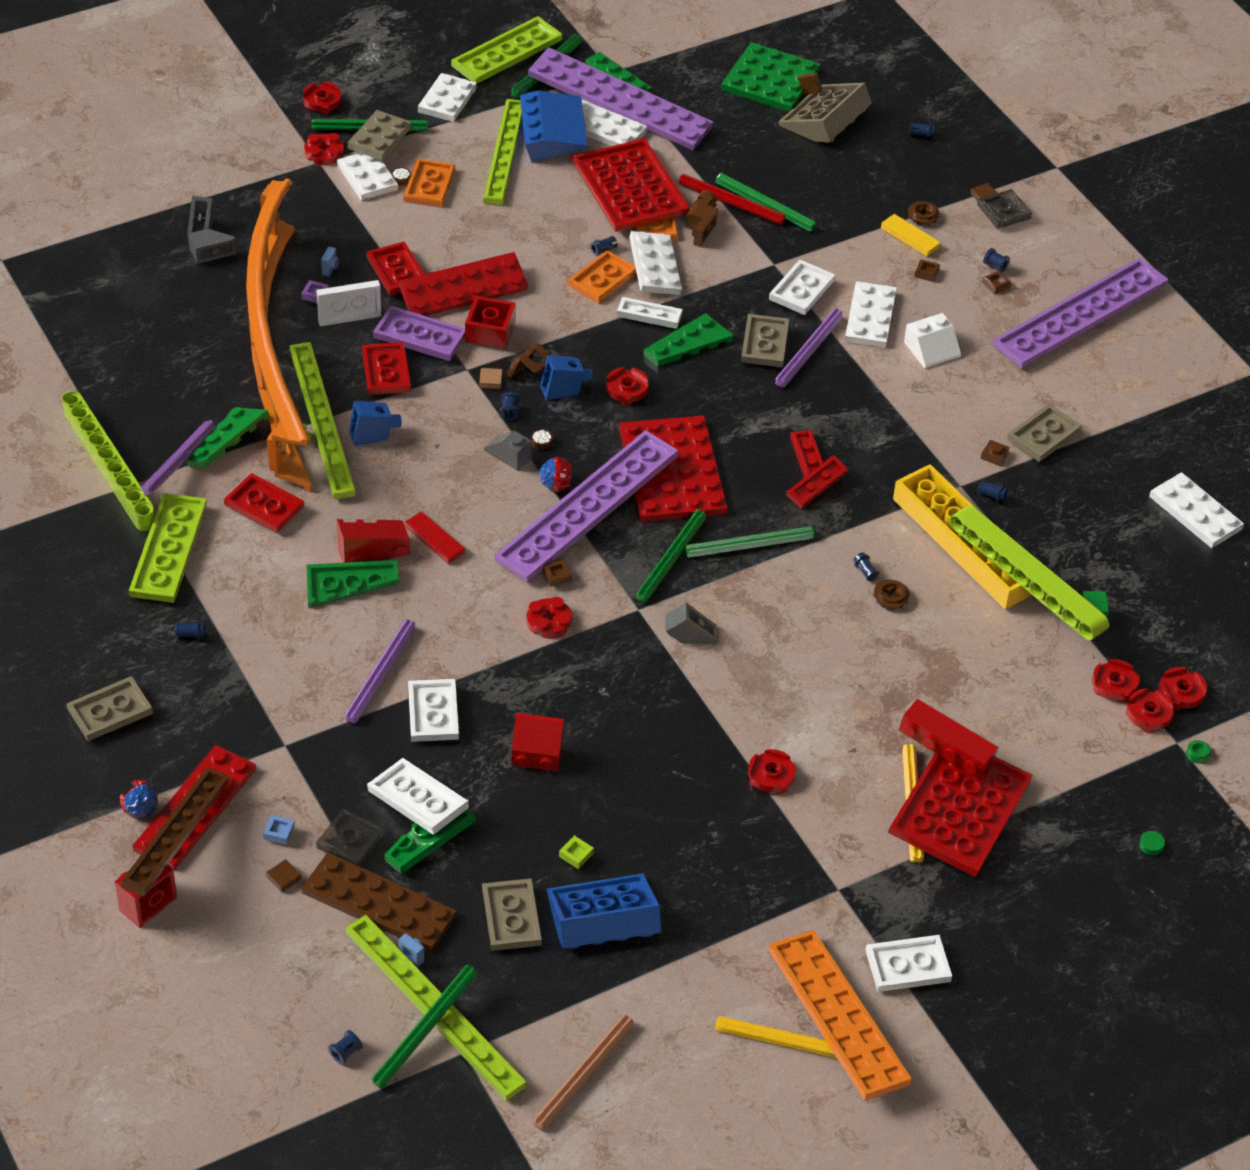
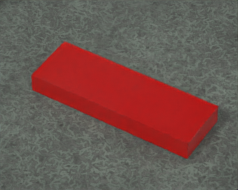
(806, 451)
(817, 482)
(434, 537)

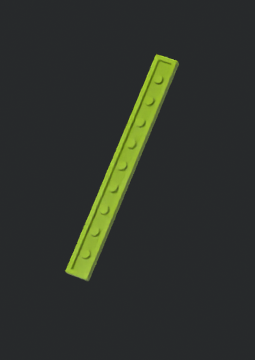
(322, 421)
(423, 994)

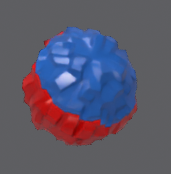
(556, 474)
(139, 800)

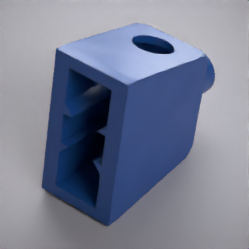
(563, 377)
(371, 422)

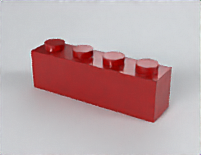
(948, 738)

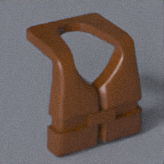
(526, 359)

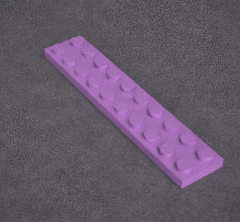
(621, 98)
(1080, 312)
(586, 506)

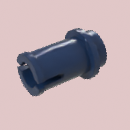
(923, 130)
(601, 246)
(993, 491)
(863, 562)
(190, 630)

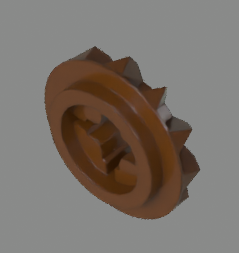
(917, 208)
(887, 587)

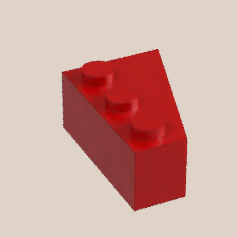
(372, 541)

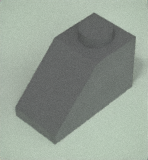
(211, 245)
(511, 449)
(690, 626)

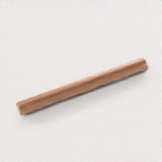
(583, 1073)

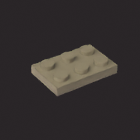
(379, 135)
(765, 340)
(1044, 432)
(109, 708)
(511, 914)

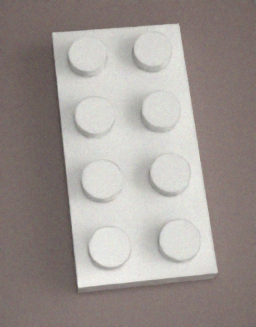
(609, 126)
(655, 263)
(870, 314)
(1196, 510)
(418, 796)

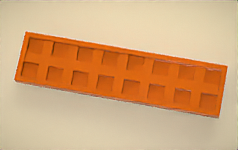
(840, 1015)

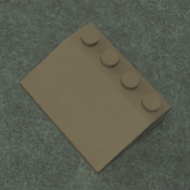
(827, 113)

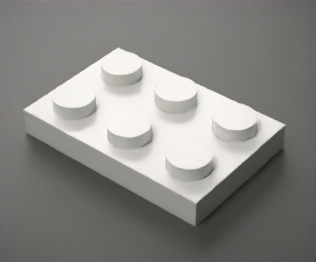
(447, 97)
(367, 175)
(802, 287)
(349, 303)
(433, 710)
(908, 963)

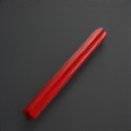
(733, 200)

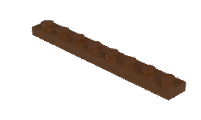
(174, 832)

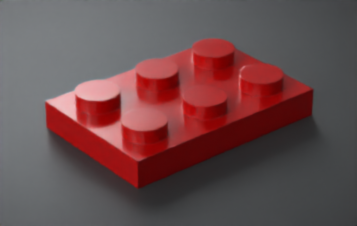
(394, 264)
(386, 368)
(264, 503)

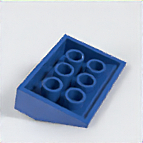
(552, 124)
(604, 911)

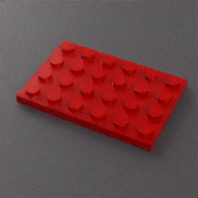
(630, 185)
(688, 481)
(958, 813)

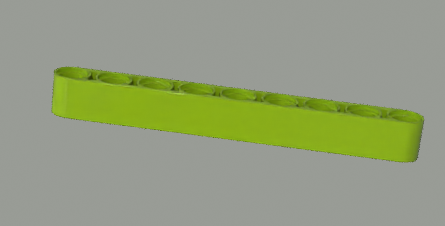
(108, 460)
(1029, 573)

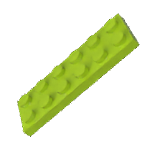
(506, 50)
(168, 547)

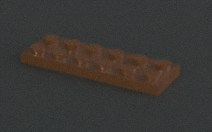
(383, 901)

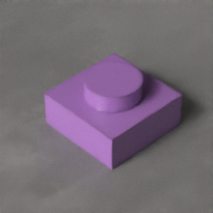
(310, 290)

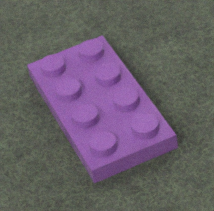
(420, 333)

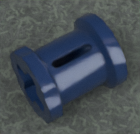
(996, 260)
(509, 406)
(345, 1047)

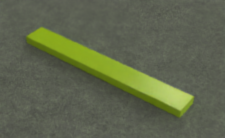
(504, 153)

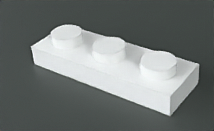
(649, 312)

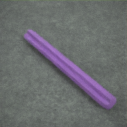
(808, 348)
(178, 458)
(380, 671)

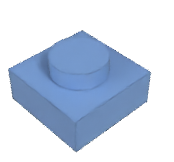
(329, 261)
(279, 829)
(412, 949)

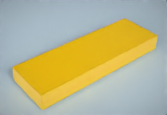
(910, 235)

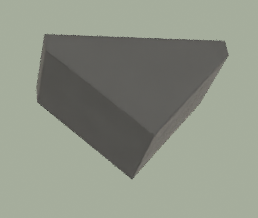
(201, 214)

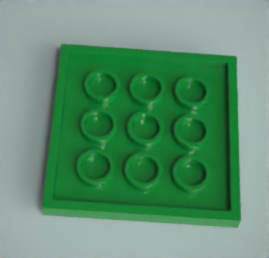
(768, 76)

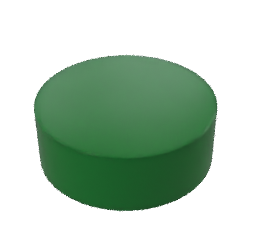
(1198, 752)
(1151, 843)

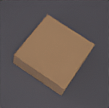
(490, 378)

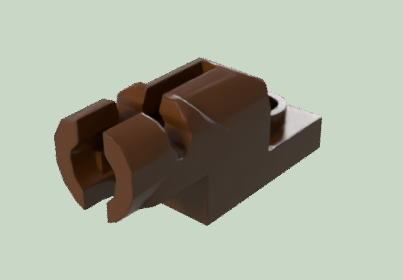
(702, 217)

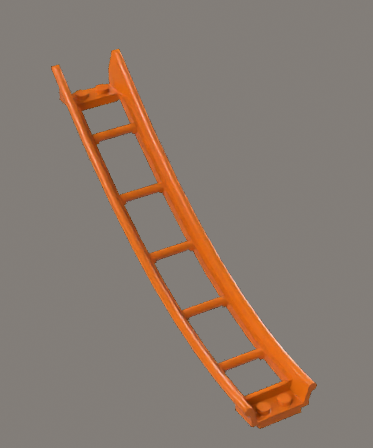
(264, 255)

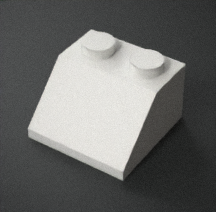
(932, 340)

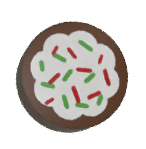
(401, 175)
(541, 439)

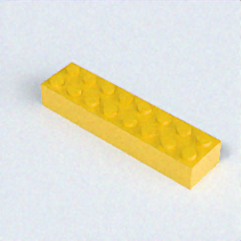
(931, 503)

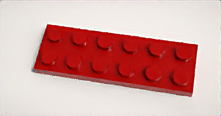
(460, 284)
(220, 760)

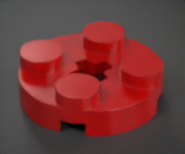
(322, 97)
(330, 142)
(627, 394)
(551, 607)
(1120, 690)
(1183, 698)
(1149, 720)
(772, 782)

